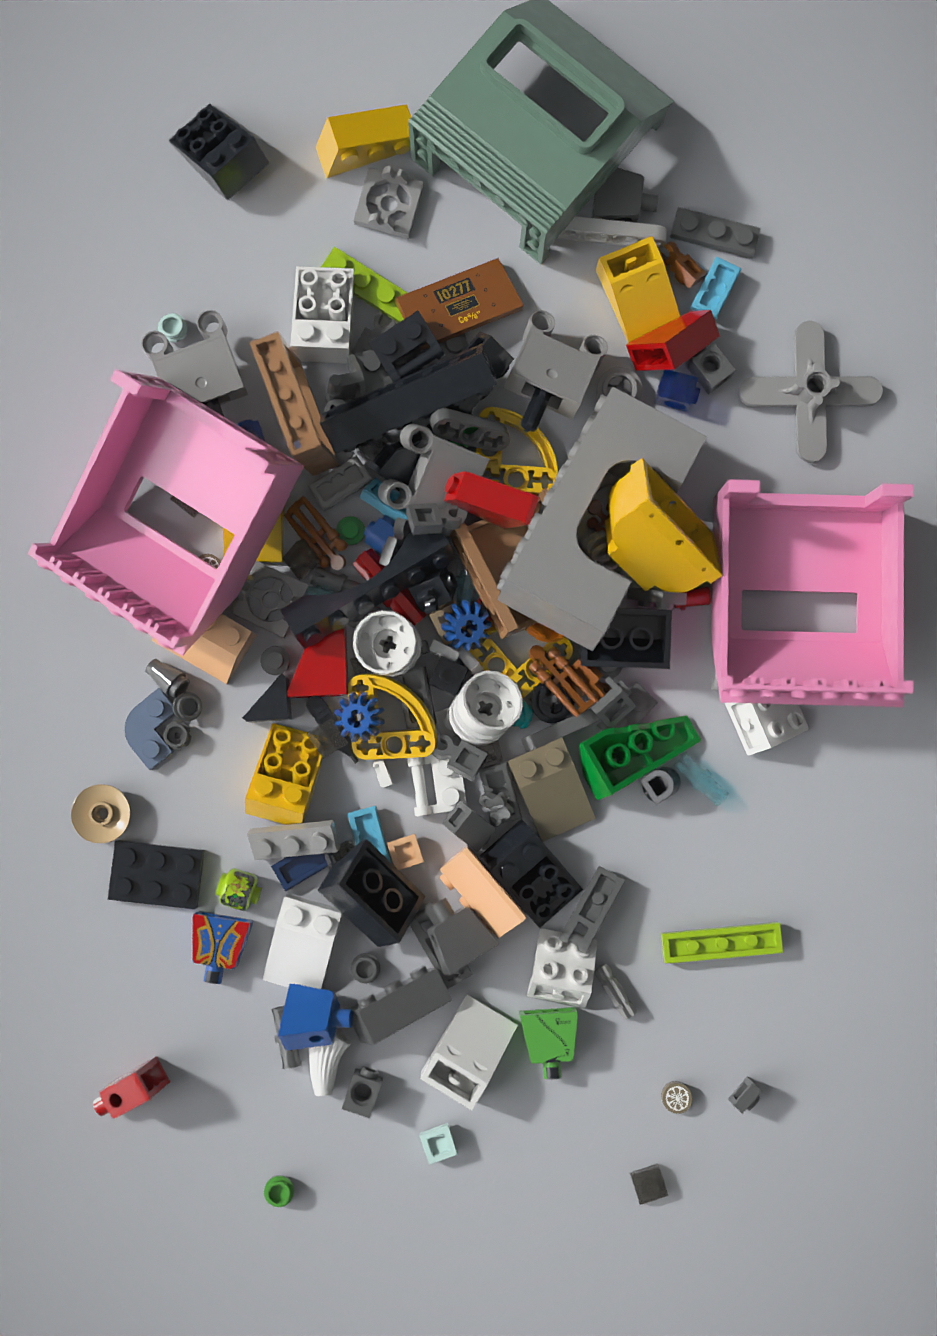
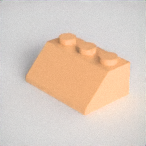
(219, 648)
(481, 892)

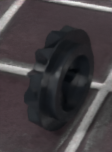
(542, 710)

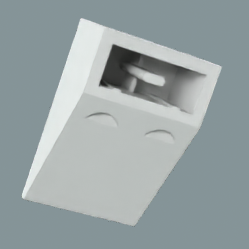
(323, 314)
(468, 1052)

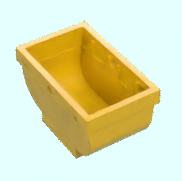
(657, 539)

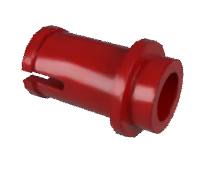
(696, 597)

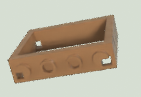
(294, 403)

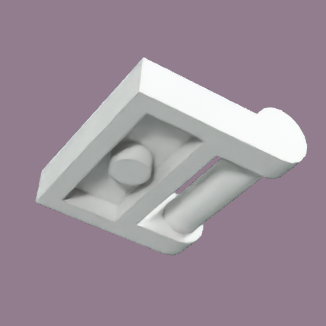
(447, 783)

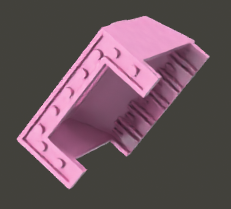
(199, 460)
(811, 547)

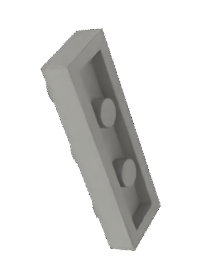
(294, 840)

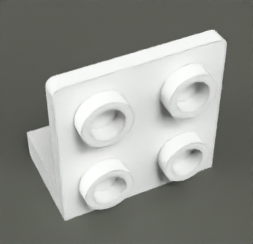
(766, 724)
(562, 971)

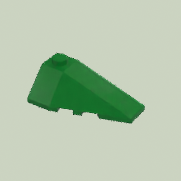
(629, 752)

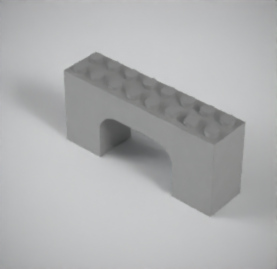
(549, 572)

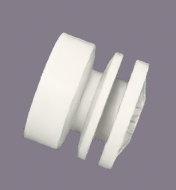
(370, 641)
(494, 697)

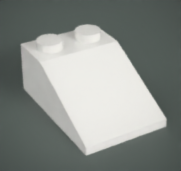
(302, 942)

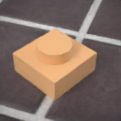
(405, 852)

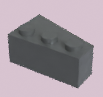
(399, 1005)

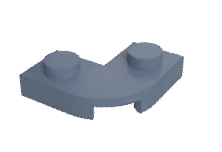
(142, 726)

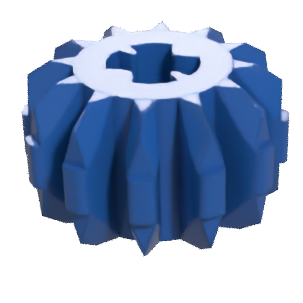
(473, 632)
(361, 728)

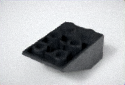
(219, 151)
(530, 873)

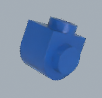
(377, 532)

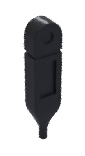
(321, 713)

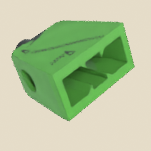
(550, 1037)

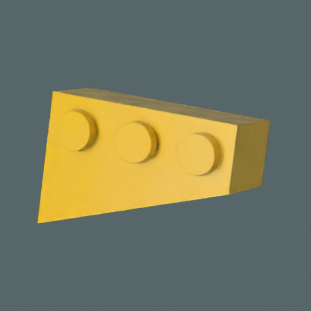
(363, 138)

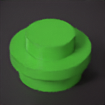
(279, 1191)

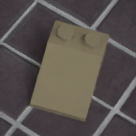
(551, 789)

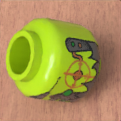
(238, 889)

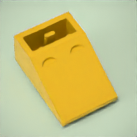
(638, 288)
(284, 777)

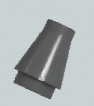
(168, 678)

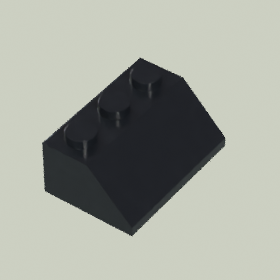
(633, 641)
(372, 894)

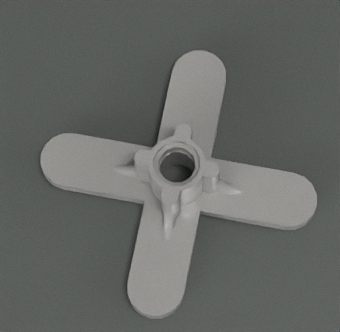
(810, 406)

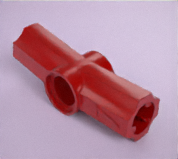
(403, 604)

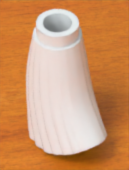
(325, 1062)

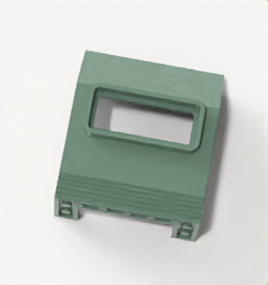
(512, 144)

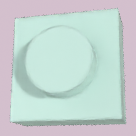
(438, 1143)

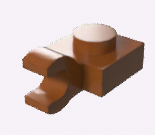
(683, 266)
(590, 676)

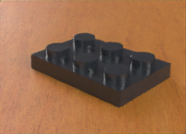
(156, 874)

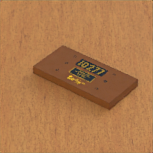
(463, 301)

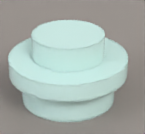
(173, 327)

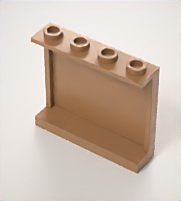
(485, 554)

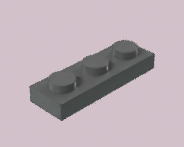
(715, 233)

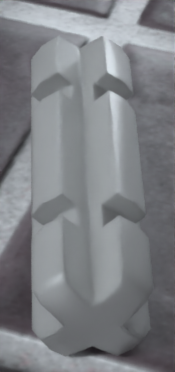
(615, 991)

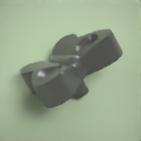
(498, 806)

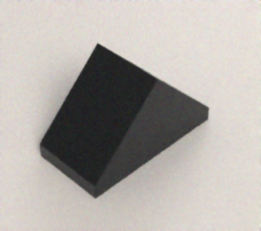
(273, 704)

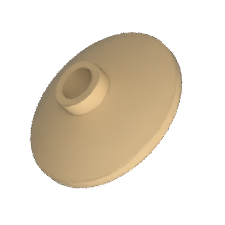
(86, 813)

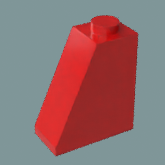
(673, 342)
(490, 500)
(322, 669)

